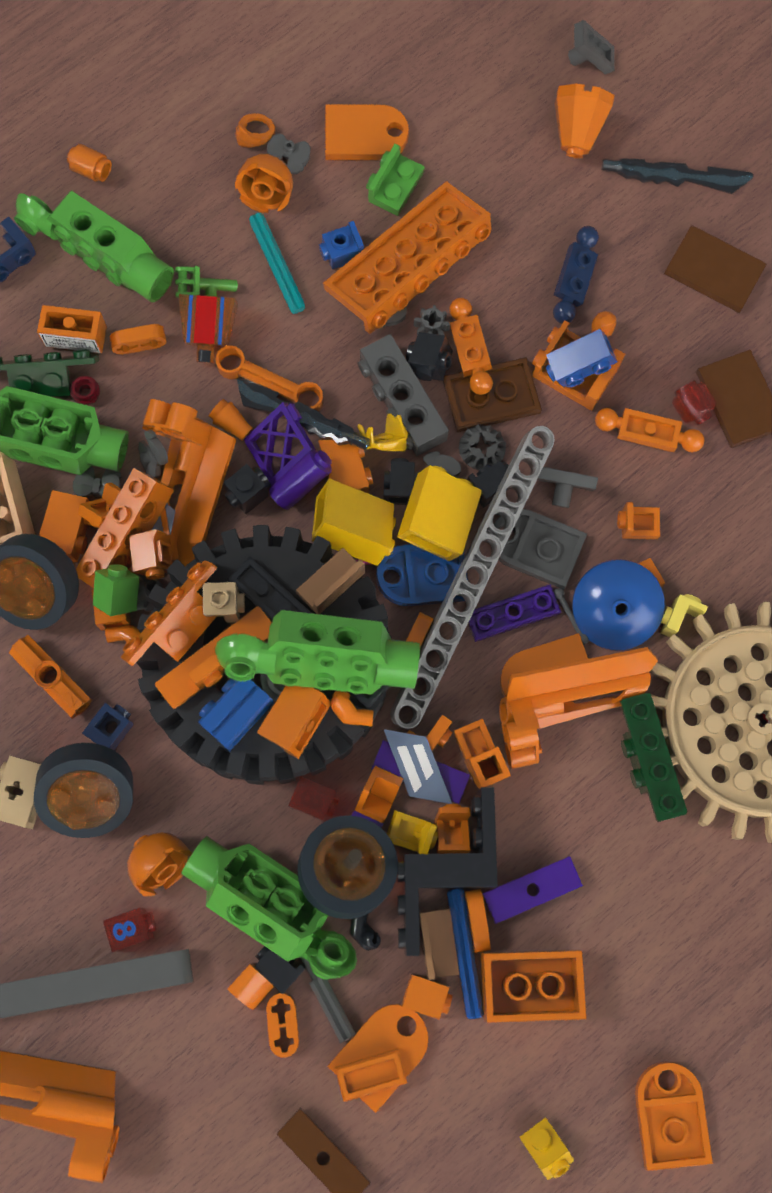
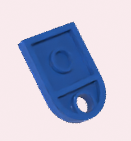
(422, 576)

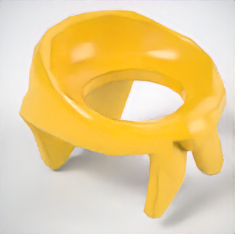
(392, 440)

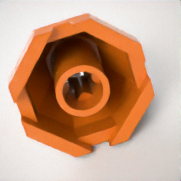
(581, 117)

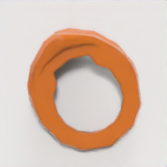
(248, 139)

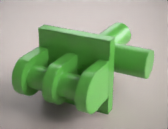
(196, 283)

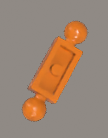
(471, 346)
(649, 430)

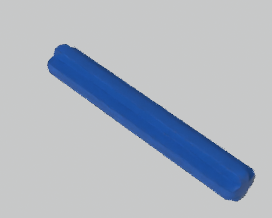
(465, 954)

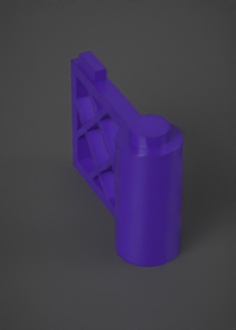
(297, 475)

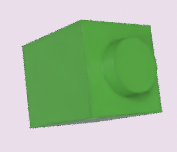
(115, 590)

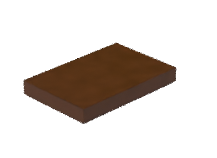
(715, 268)
(741, 397)
(509, 399)

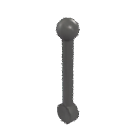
(559, 594)

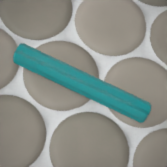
(277, 263)

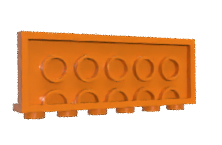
(409, 256)

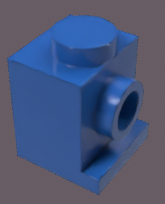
(341, 245)

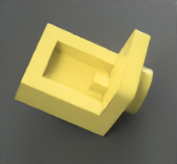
(675, 614)

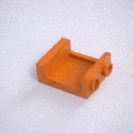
(591, 388)

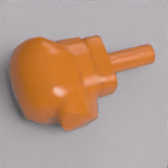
(605, 321)

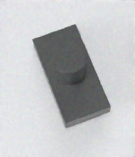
(591, 47)
(564, 484)

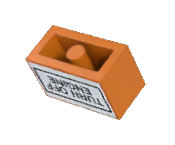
(72, 329)

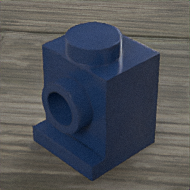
(98, 726)

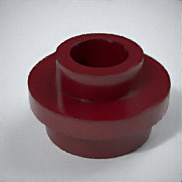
(82, 383)

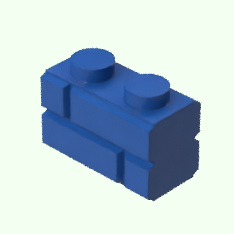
(234, 712)

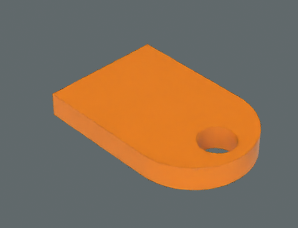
(362, 130)
(546, 655)
(379, 1036)
(672, 1119)

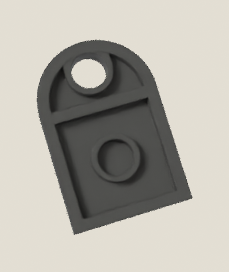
(542, 548)

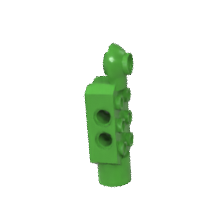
(99, 241)
(57, 433)
(322, 654)
(268, 906)

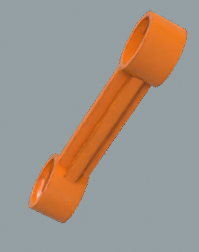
(265, 377)

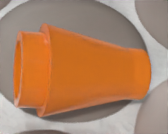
(228, 418)

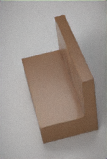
(331, 581)
(438, 944)

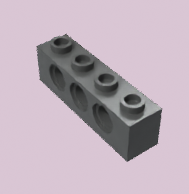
(387, 355)

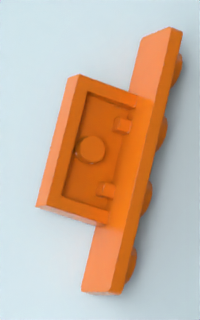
(178, 622)
(203, 667)

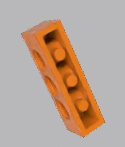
(132, 513)

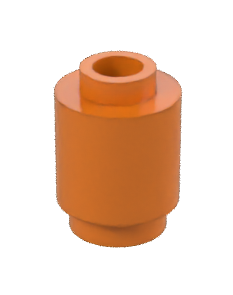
(89, 163)

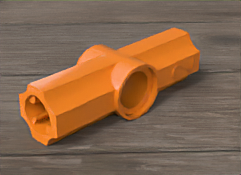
(62, 689)

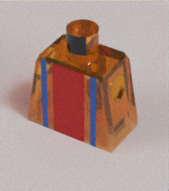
(207, 323)

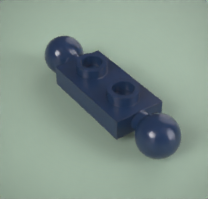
(575, 274)

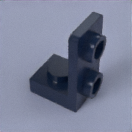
(20, 249)

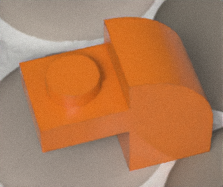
(481, 756)

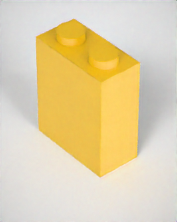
(439, 513)
(354, 522)

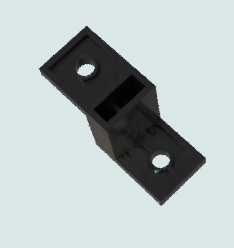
(448, 870)

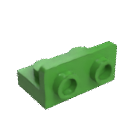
(394, 181)

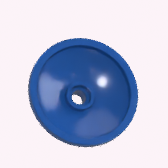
(611, 585)

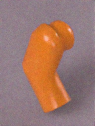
(121, 633)
(347, 711)

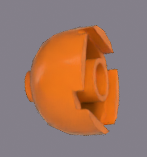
(264, 183)
(156, 862)

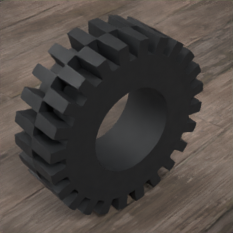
(255, 757)

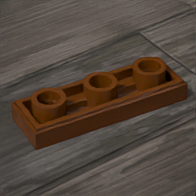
(307, 1141)

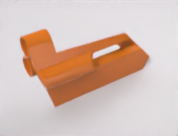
(197, 460)
(547, 696)
(71, 1103)

